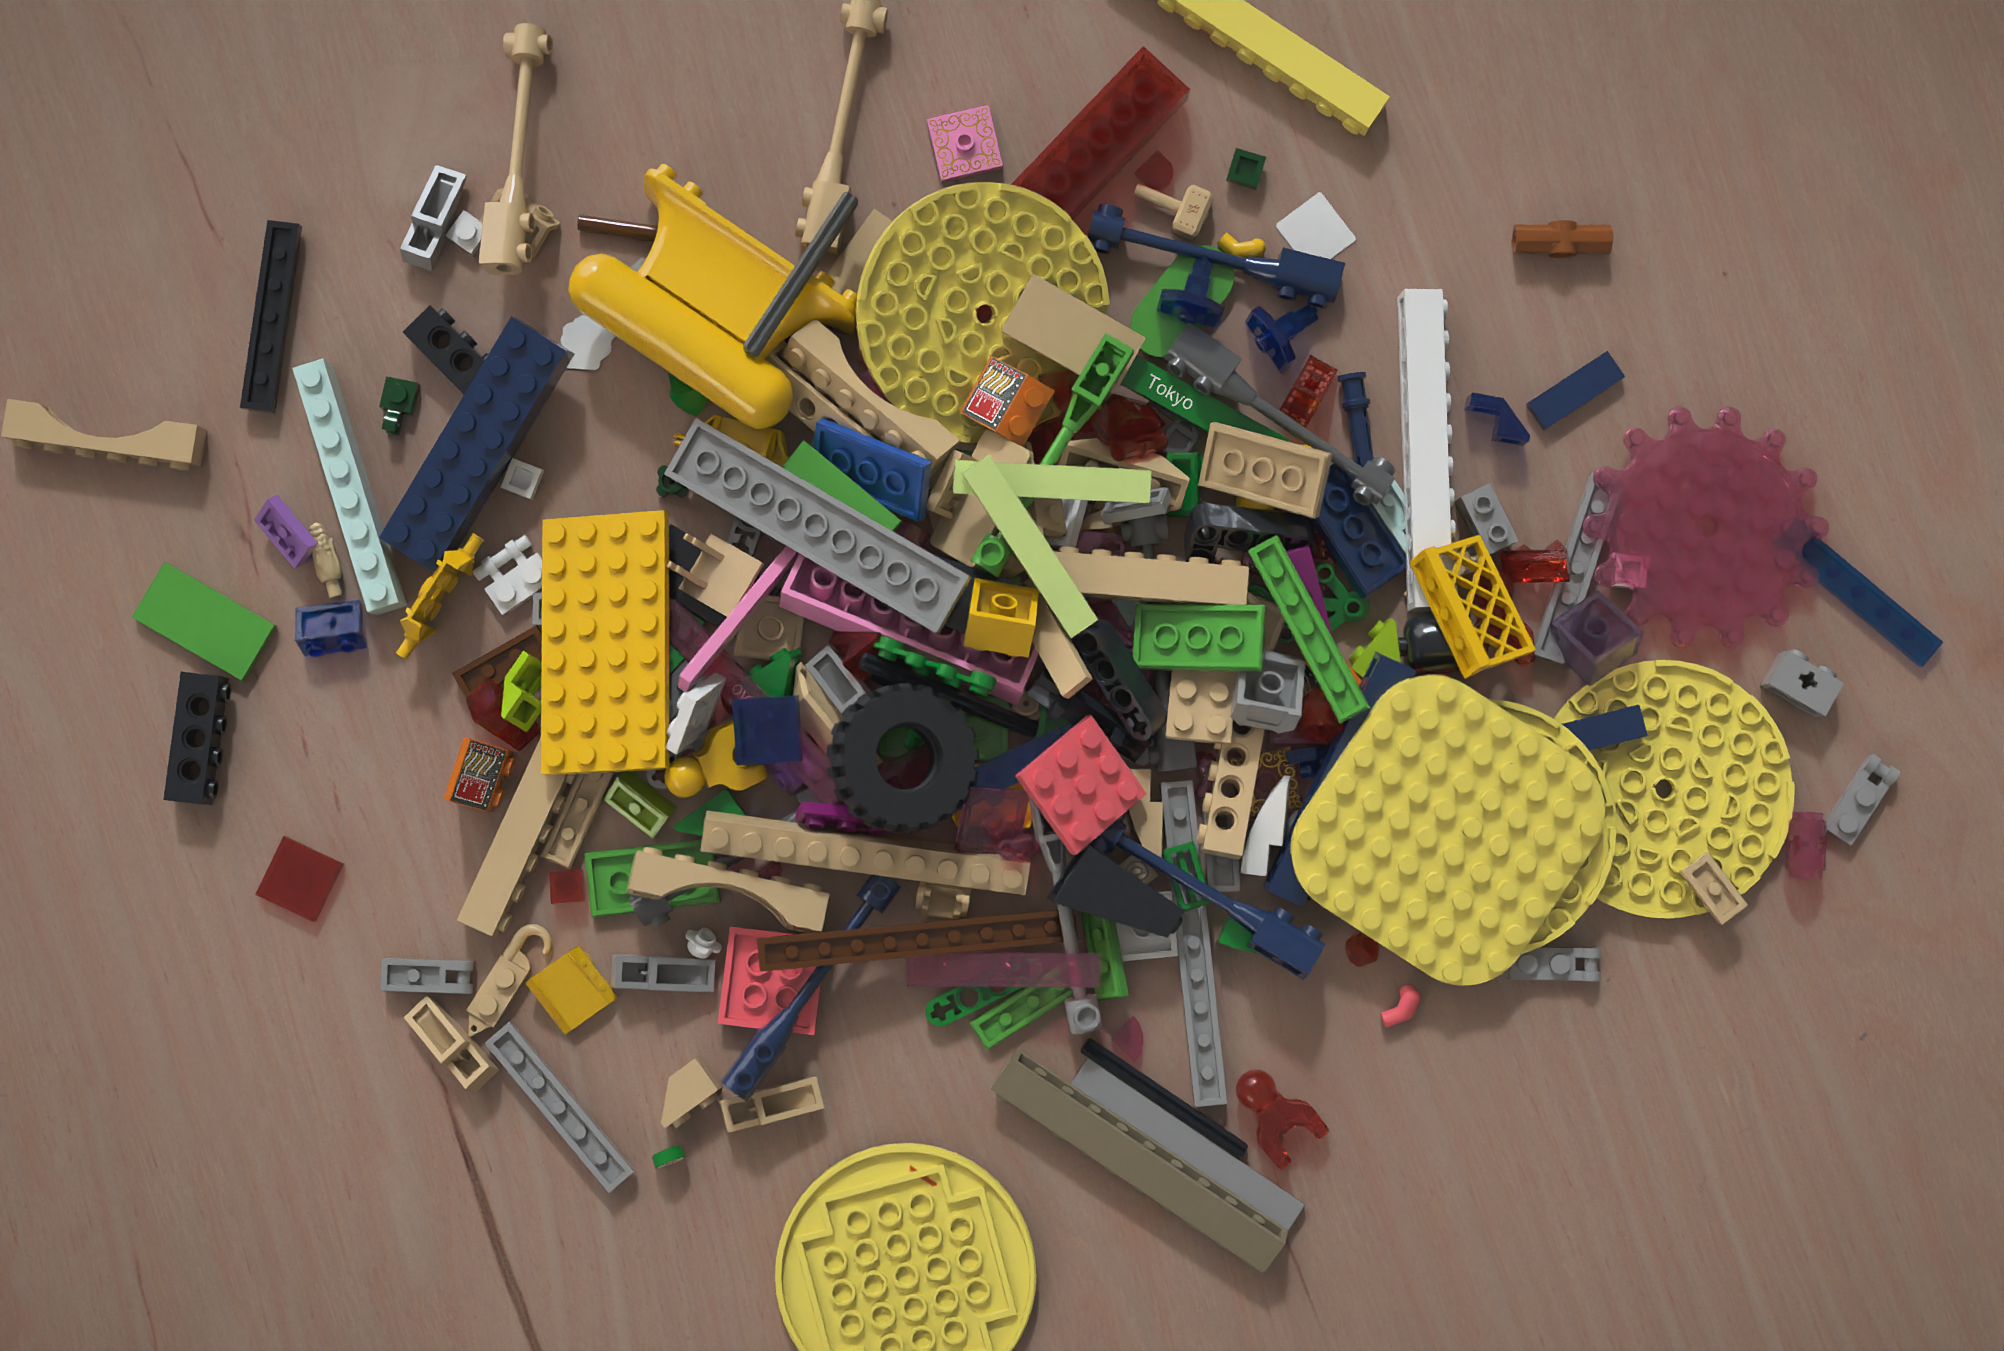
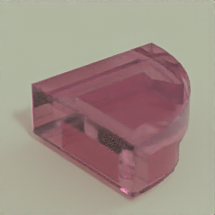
(1130, 1038)

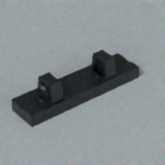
(1082, 705)

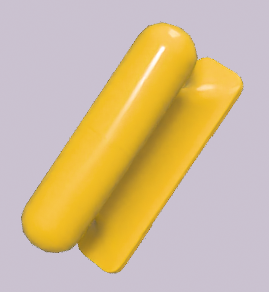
(702, 300)

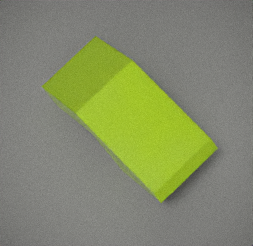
(520, 685)

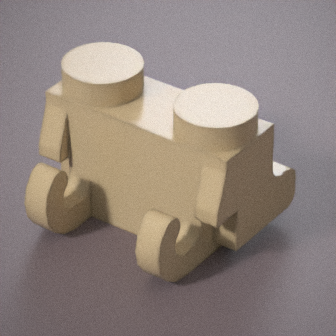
(942, 901)

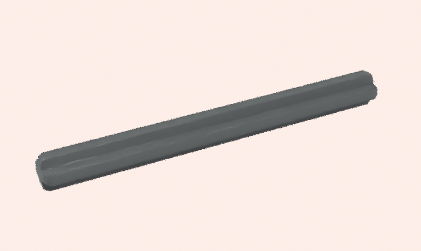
(800, 274)

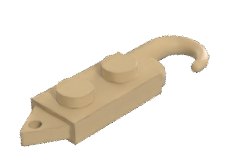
(504, 980)

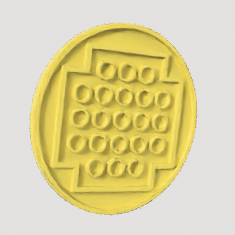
(903, 1263)

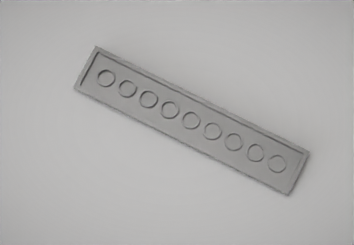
(818, 526)

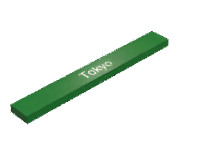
(1185, 401)

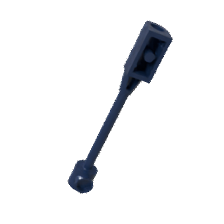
(1290, 273)
(1272, 932)
(771, 1041)

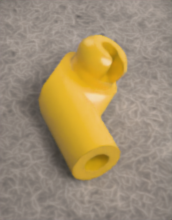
(1245, 249)

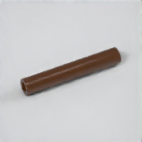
(617, 227)

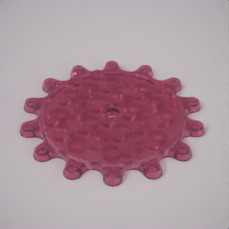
(1659, 537)

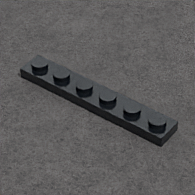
(271, 316)

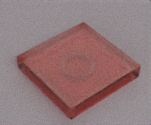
(299, 878)

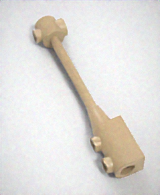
(864, 21)
(508, 221)

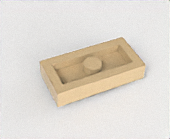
(1713, 888)

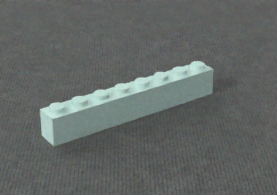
(349, 486)

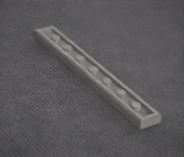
(1188, 1143)

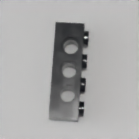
(425, 335)
(183, 751)

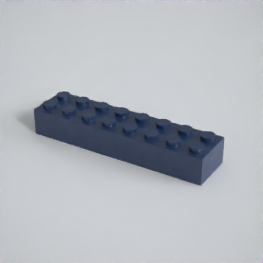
(477, 444)

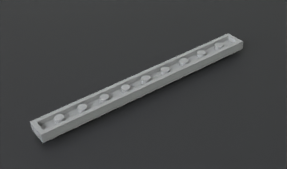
(1195, 956)

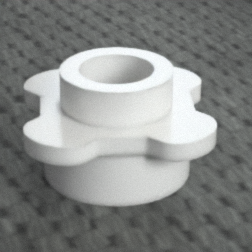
(702, 943)

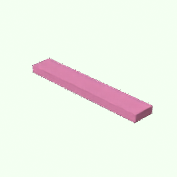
(737, 619)

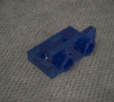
(330, 628)

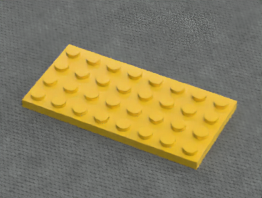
(605, 643)

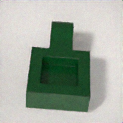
(397, 399)

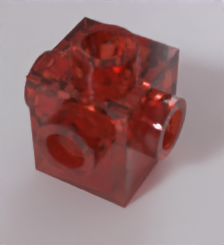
(1318, 718)

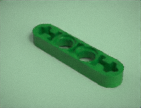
(985, 995)

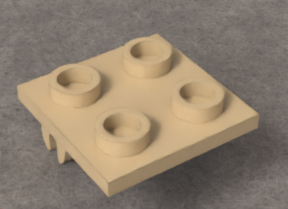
(719, 574)

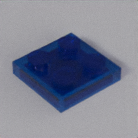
(767, 730)

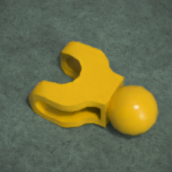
(712, 766)

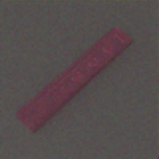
(1005, 970)

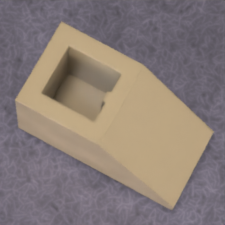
(686, 1089)

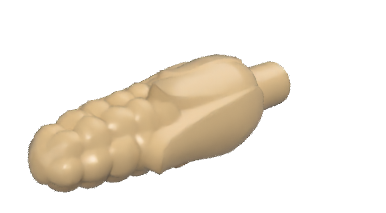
(326, 560)

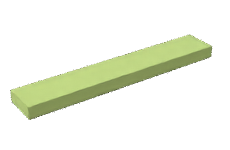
(1067, 482)
(1029, 546)

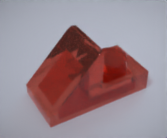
(852, 647)

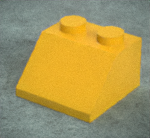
(1001, 618)

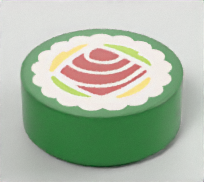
(668, 1156)

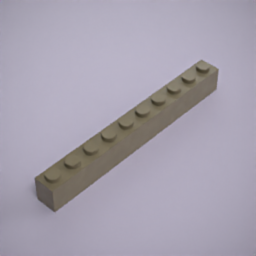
(1140, 1161)

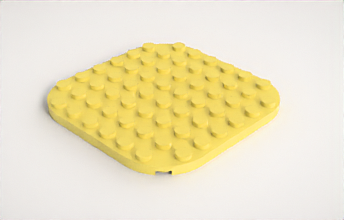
(1447, 830)

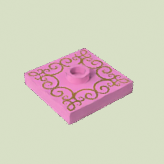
(965, 143)

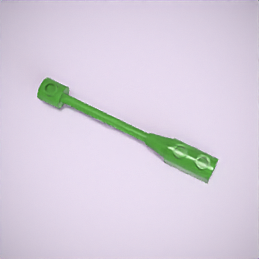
(1088, 396)

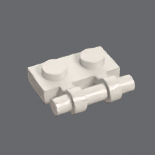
(516, 585)

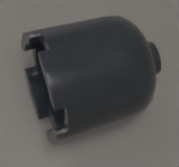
(1426, 646)

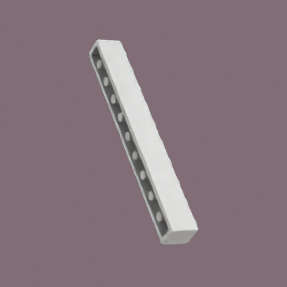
(1425, 430)

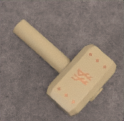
(1191, 211)

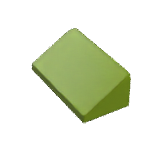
(640, 803)

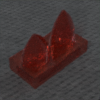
(1537, 565)

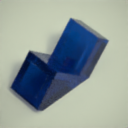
(1506, 426)

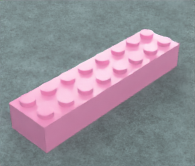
(844, 607)

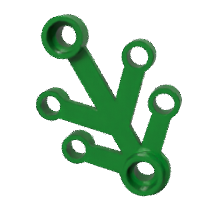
(1338, 604)
(893, 649)

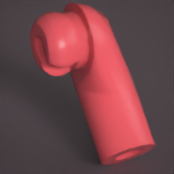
(1406, 1008)

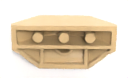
(1096, 454)
(817, 710)

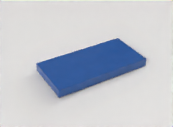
(884, 471)

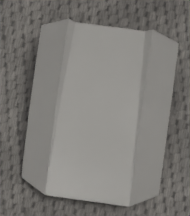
(1270, 697)

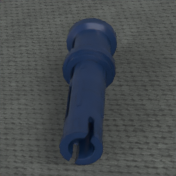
(1356, 406)

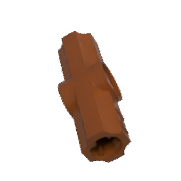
(1562, 239)

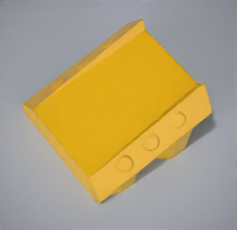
(571, 989)

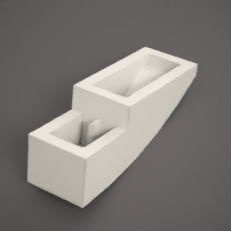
(1267, 830)

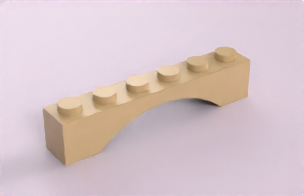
(821, 359)
(168, 442)
(794, 906)

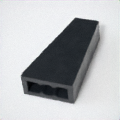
(1110, 892)

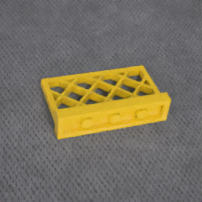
(1453, 611)

